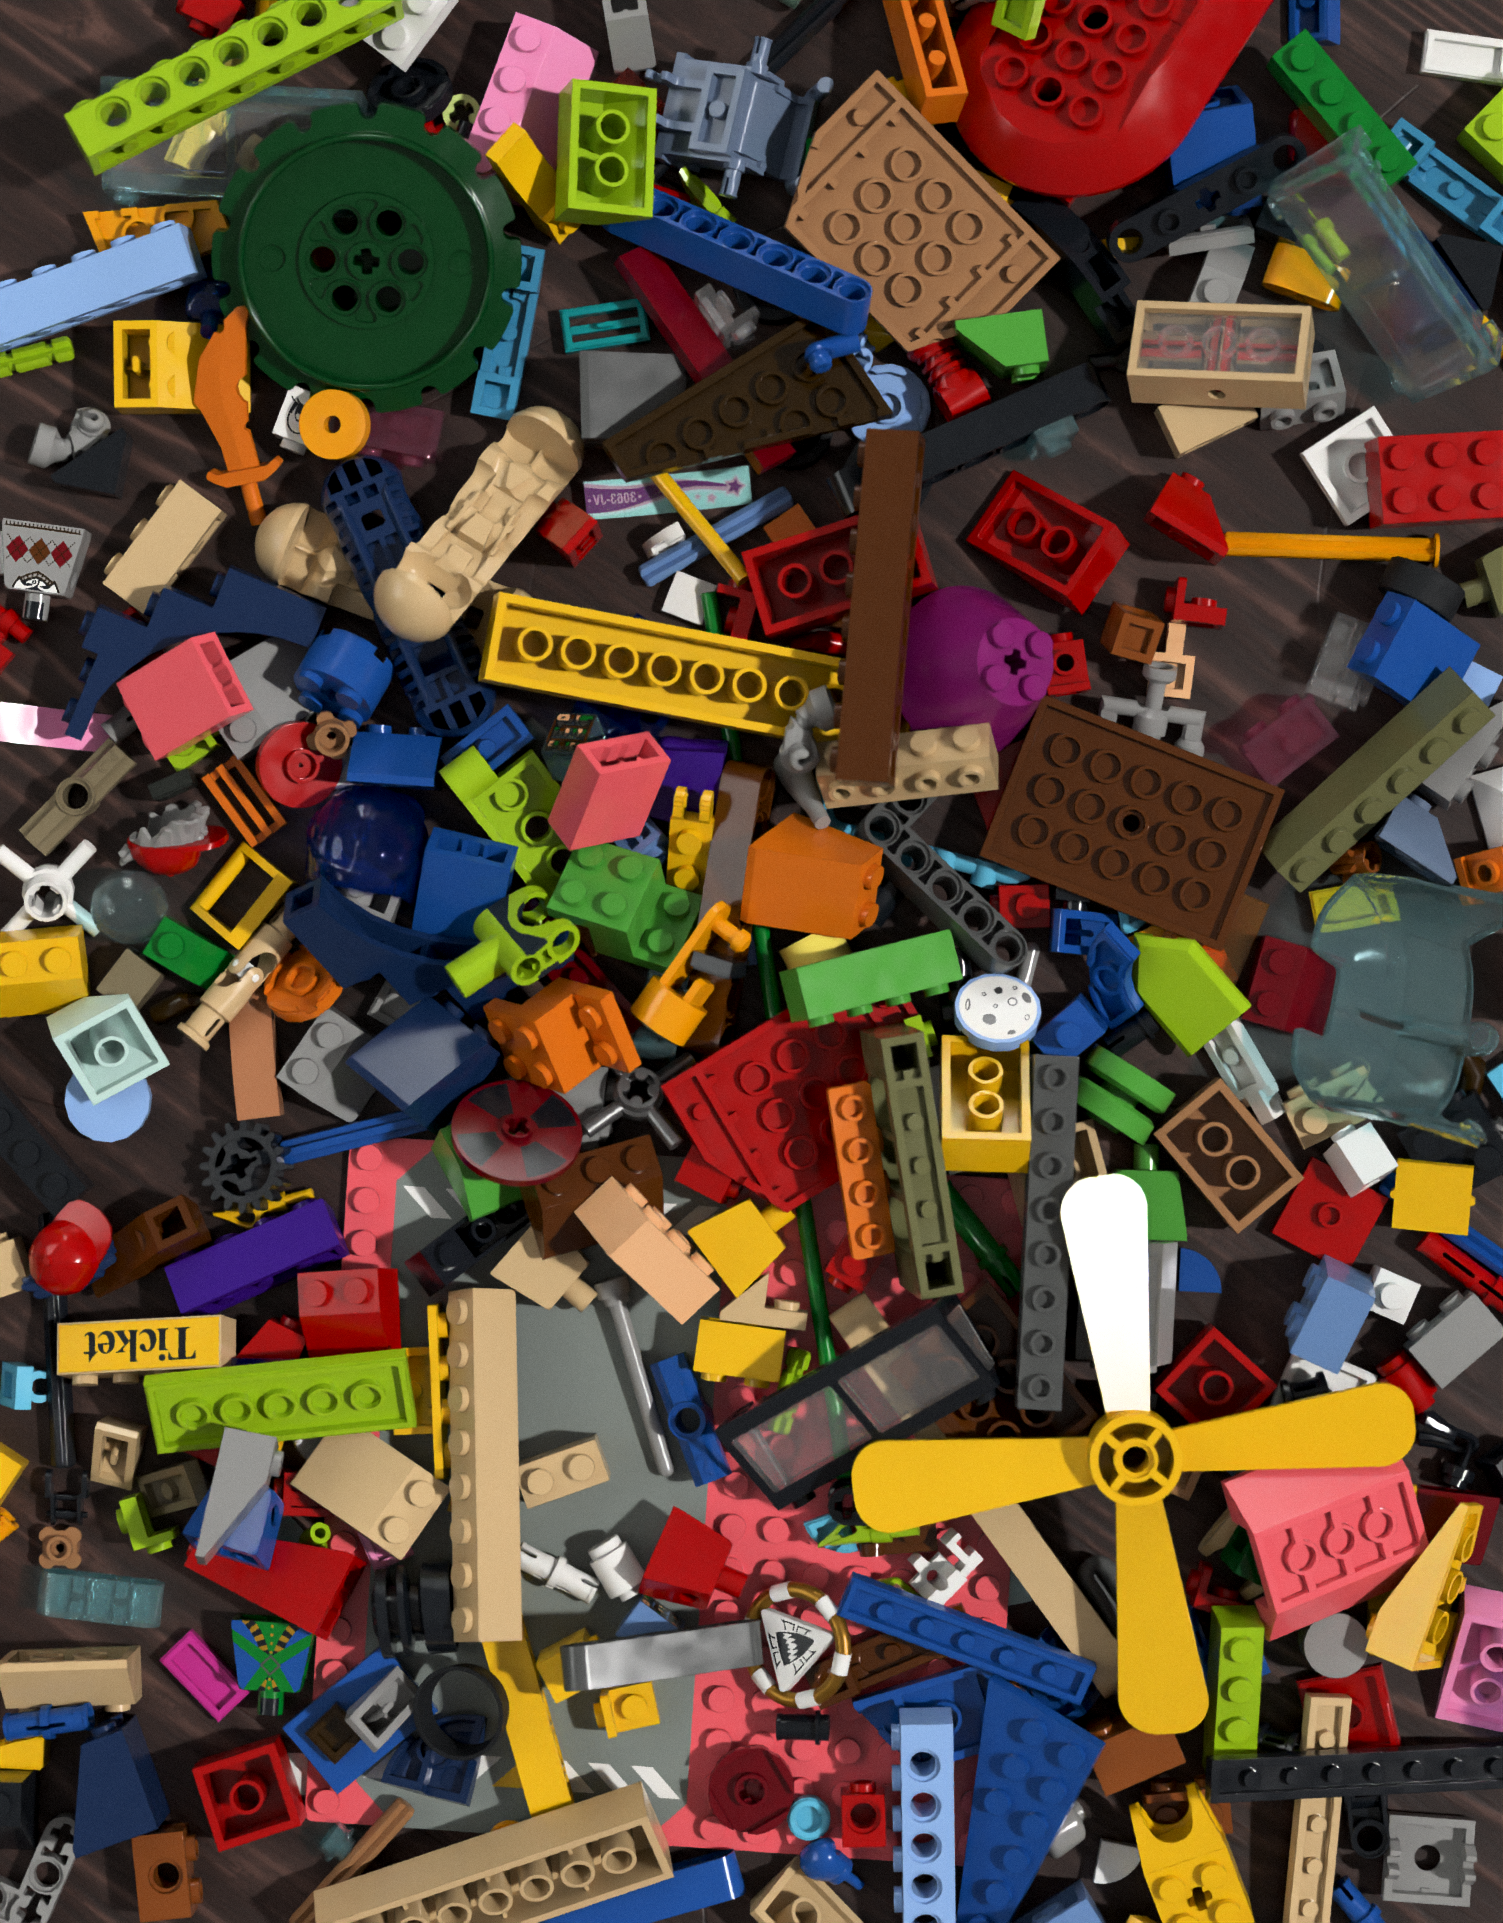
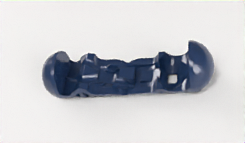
(435, 674)

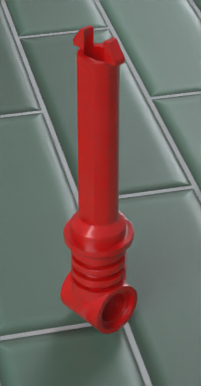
(956, 389)

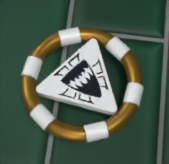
(798, 1645)

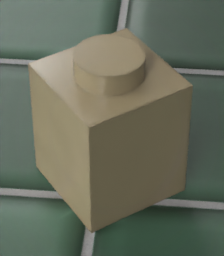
(133, 976)

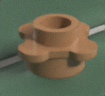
(336, 746)
(69, 1538)

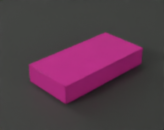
(204, 1675)

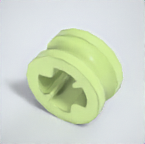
(460, 99)

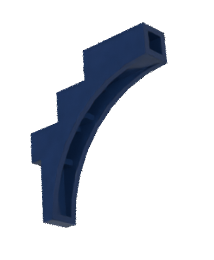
(359, 945)

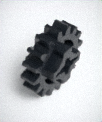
(232, 1155)

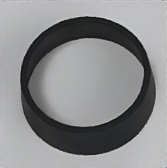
(432, 1733)

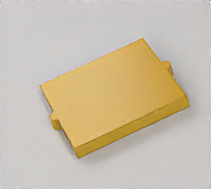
(1432, 1196)

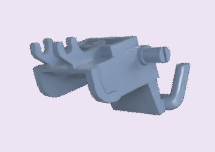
(735, 119)

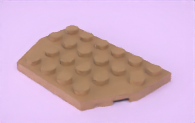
(911, 220)

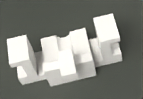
(948, 1577)

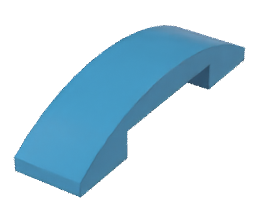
(1451, 186)
(503, 367)

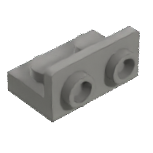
(1324, 400)

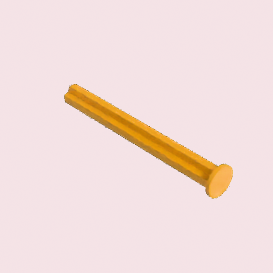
(1333, 546)

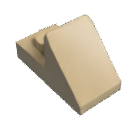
(751, 1308)

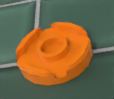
(300, 987)

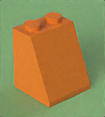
(811, 880)

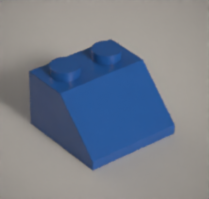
(396, 759)

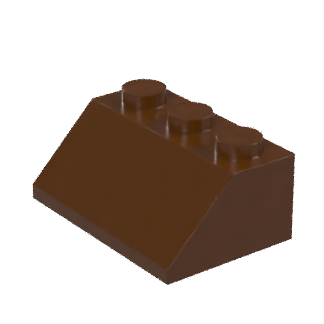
(554, 1202)

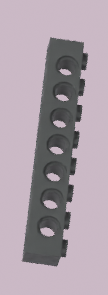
(1043, 1240)

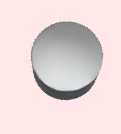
(1334, 1645)

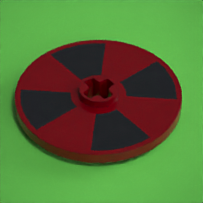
(525, 1159)

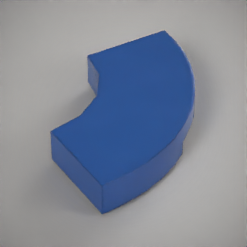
(1110, 974)

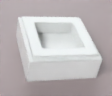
(685, 599)

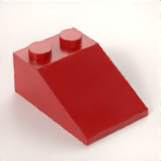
(1049, 541)
(349, 1311)

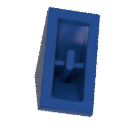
(1075, 930)

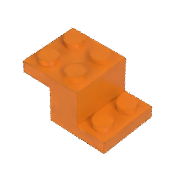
(562, 1035)

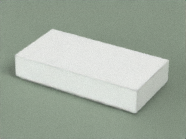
(1462, 57)

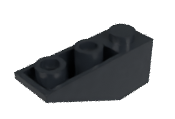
(464, 1246)

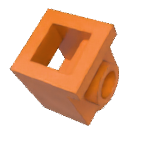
(1481, 870)

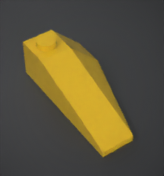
(1417, 1617)

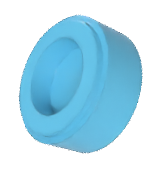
(809, 1817)

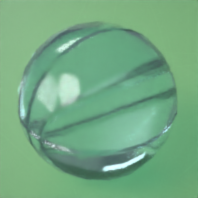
(128, 906)

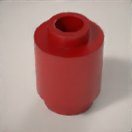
(1410, 1377)

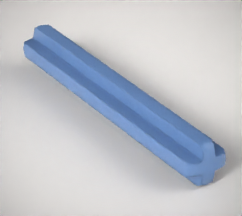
(728, 529)

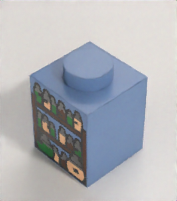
(648, 1616)

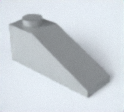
(238, 1483)

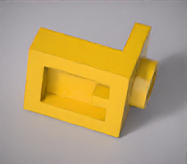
(626, 1708)

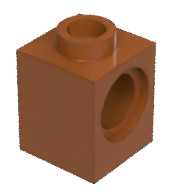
(1132, 632)

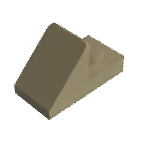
(174, 1486)

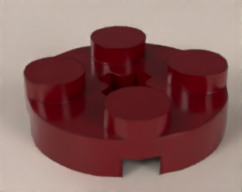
(745, 1814)

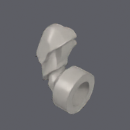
(85, 431)
(799, 746)

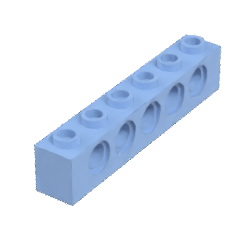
(930, 1732)

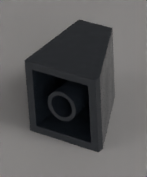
(19, 1808)

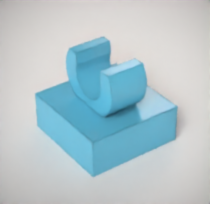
(17, 1385)

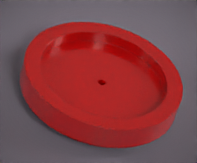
(280, 770)

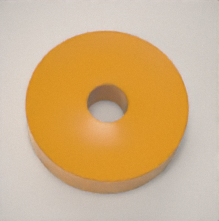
(315, 424)

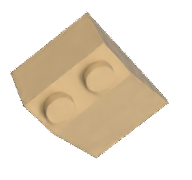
(371, 1489)

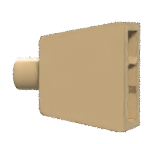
(545, 1279)

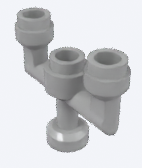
(1152, 717)

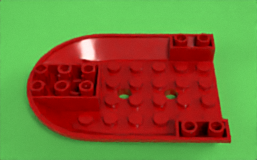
(1122, 88)

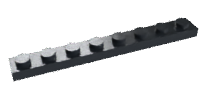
(1353, 1772)

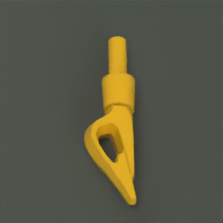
(273, 1206)

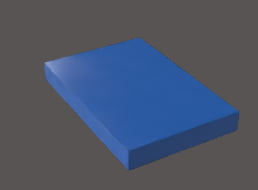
(347, 1692)

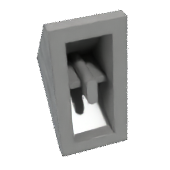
(382, 1708)

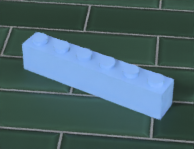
(98, 283)

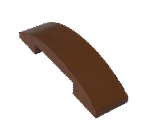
(872, 1662)

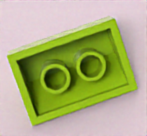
(605, 153)

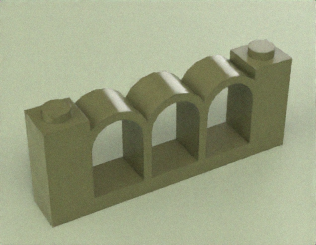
(913, 1160)

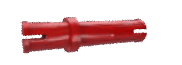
(1434, 1246)

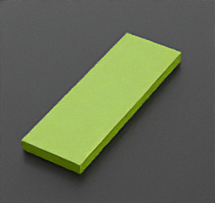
(282, 1399)

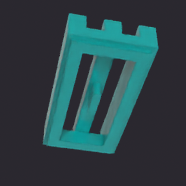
(608, 342)

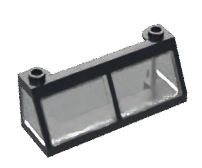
(866, 1394)

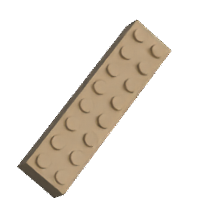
(516, 1871)

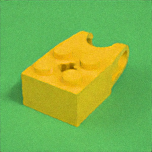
(1191, 1866)

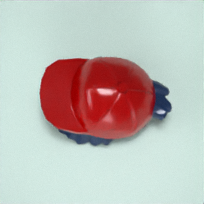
(70, 1252)

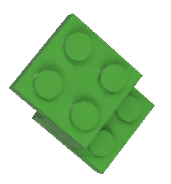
(625, 905)

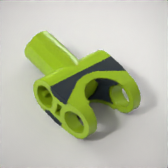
(513, 943)

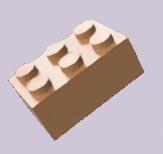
(1226, 1155)

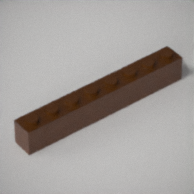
(879, 608)

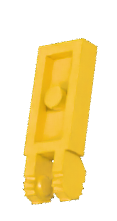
(689, 841)

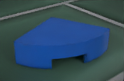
(1196, 1273)

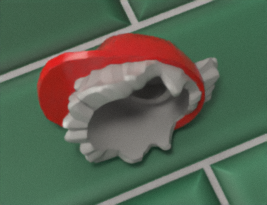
(173, 840)

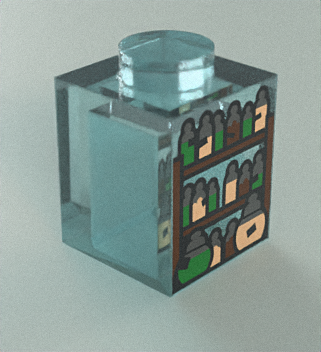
(564, 736)

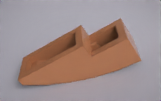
(256, 1060)

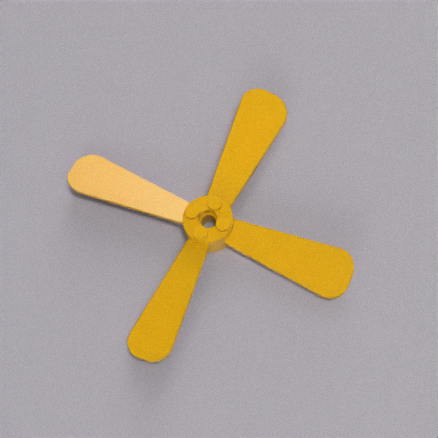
(940, 1479)

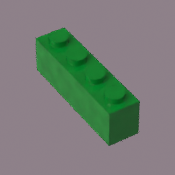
(1335, 103)

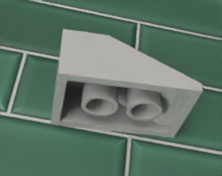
(269, 684)

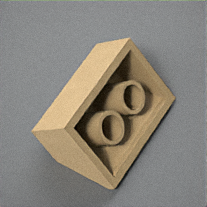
(72, 1677)

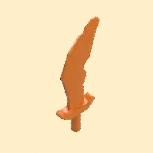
(228, 412)

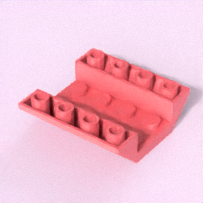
(1325, 1537)

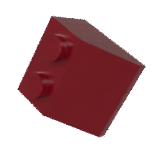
(1288, 987)

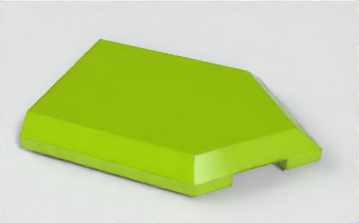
(1185, 990)

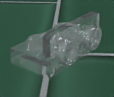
(718, 313)

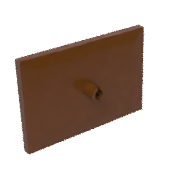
(1193, 820)

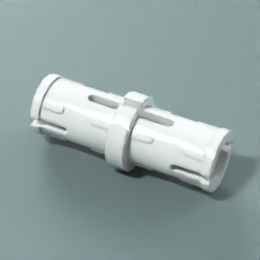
(558, 1573)

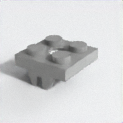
(1451, 1878)

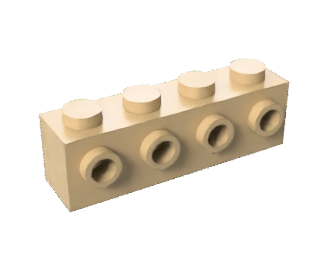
(927, 766)

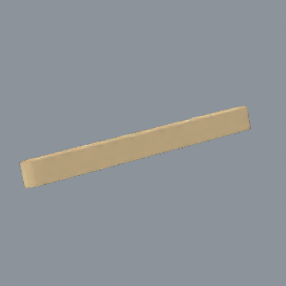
(1017, 1540)

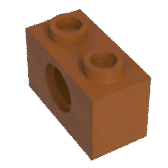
(157, 1896)

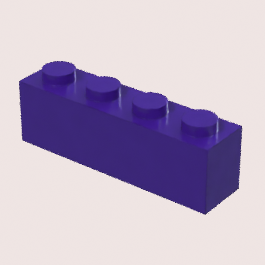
(256, 1259)

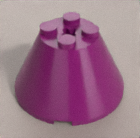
(974, 664)

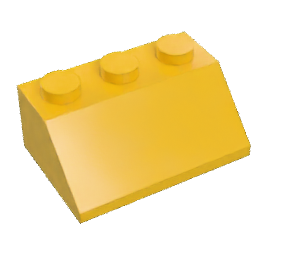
(42, 970)

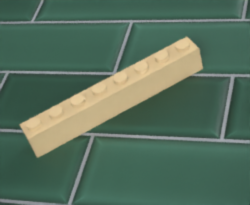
(484, 1465)

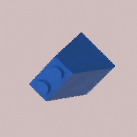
(1218, 134)

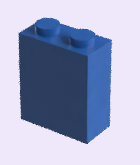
(1409, 648)
(460, 881)

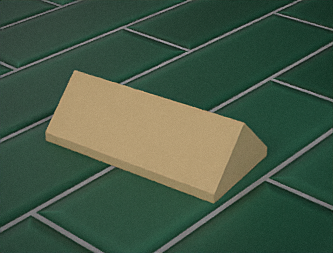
(798, 1899)

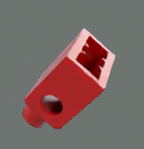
(690, 1564)

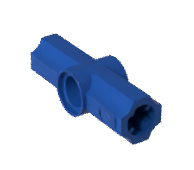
(700, 1446)

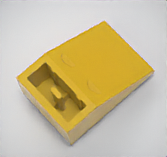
(159, 366)

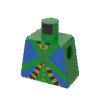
(270, 1658)

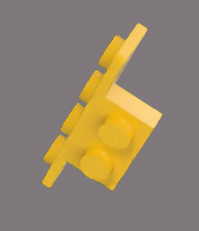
(428, 1376)

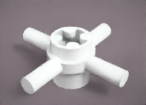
(59, 880)

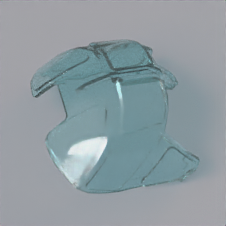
(1407, 961)

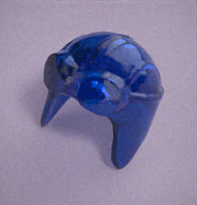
(368, 842)

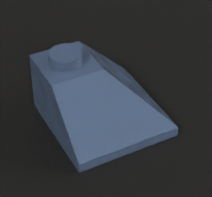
(1415, 840)

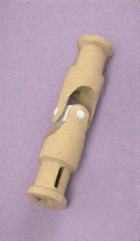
(239, 980)

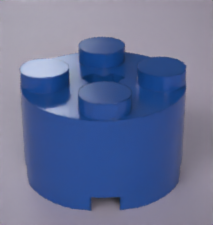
(343, 676)

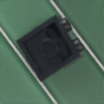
(1430, 1147)

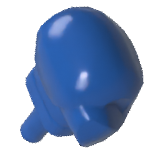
(825, 1863)

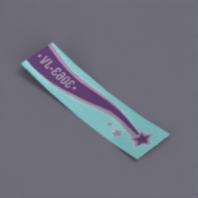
(642, 497)

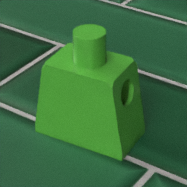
(1161, 1193)

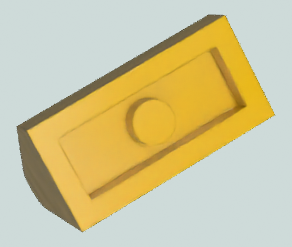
(262, 908)

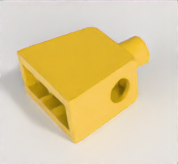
(741, 1241)

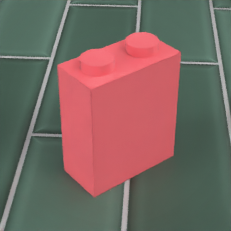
(184, 696)
(608, 790)

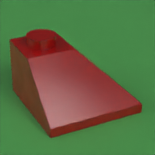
(1188, 517)

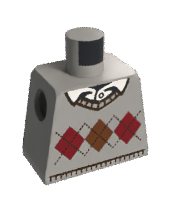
(42, 563)

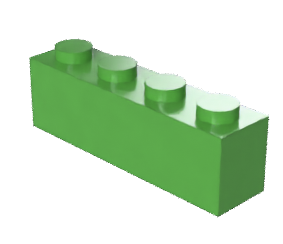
(871, 976)

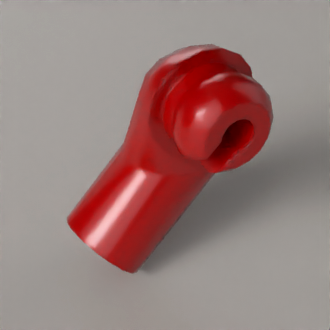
(821, 642)

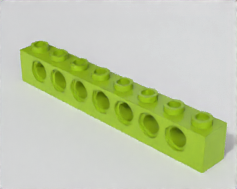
(222, 84)

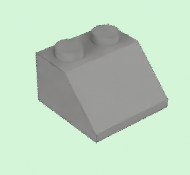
(320, 1070)

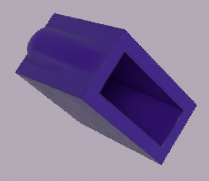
(692, 765)

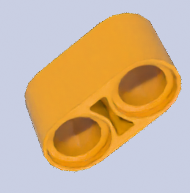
(1296, 276)

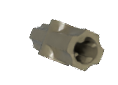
(57, 816)

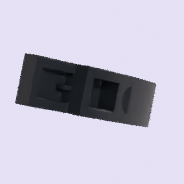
(1084, 265)

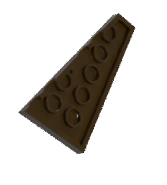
(750, 406)

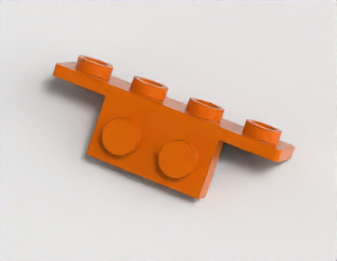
(861, 1170)

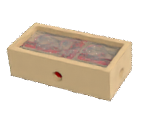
(1221, 354)

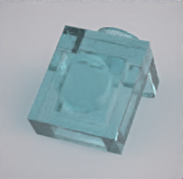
(1052, 439)

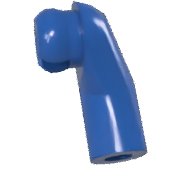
(821, 352)

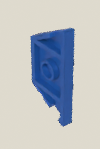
(959, 1688)

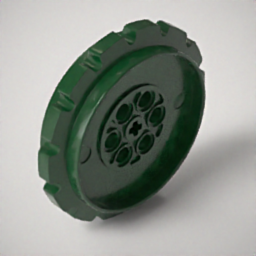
(368, 168)

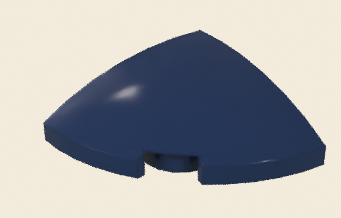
(425, 1772)

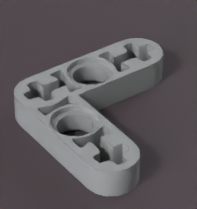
(16, 1894)

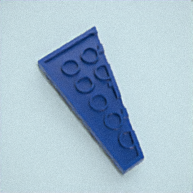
(1023, 1791)

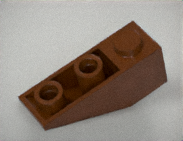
(153, 1242)

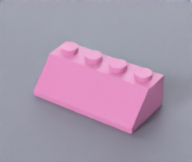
(526, 87)

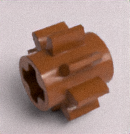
(1359, 859)

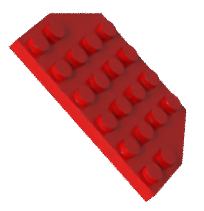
(764, 1105)

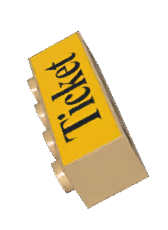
(143, 1347)

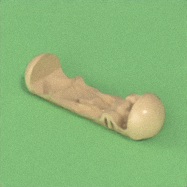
(485, 523)
(303, 553)

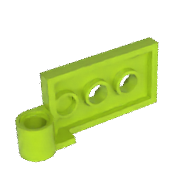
(505, 805)

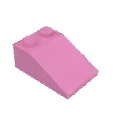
(1474, 1663)

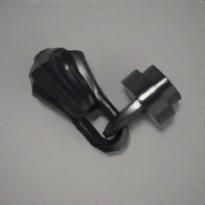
(1438, 1433)

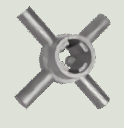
(634, 1109)

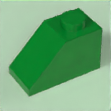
(187, 952)

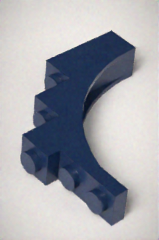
(242, 605)

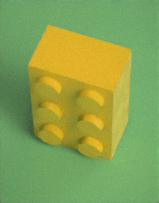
(984, 1107)

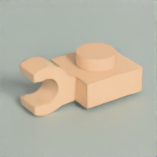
(1174, 655)

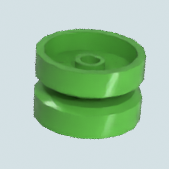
(1119, 1094)

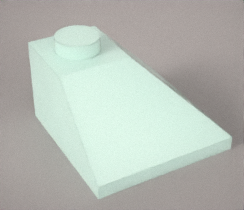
(106, 1044)

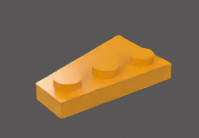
(200, 216)

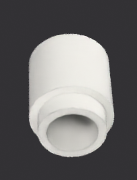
(616, 1567)

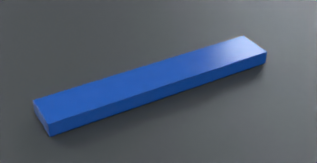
(966, 1638)

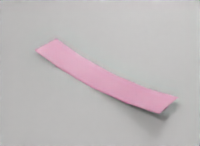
(44, 728)

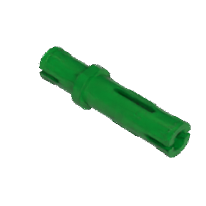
(984, 1246)

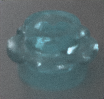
(337, 1842)

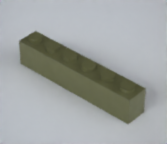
(1375, 779)

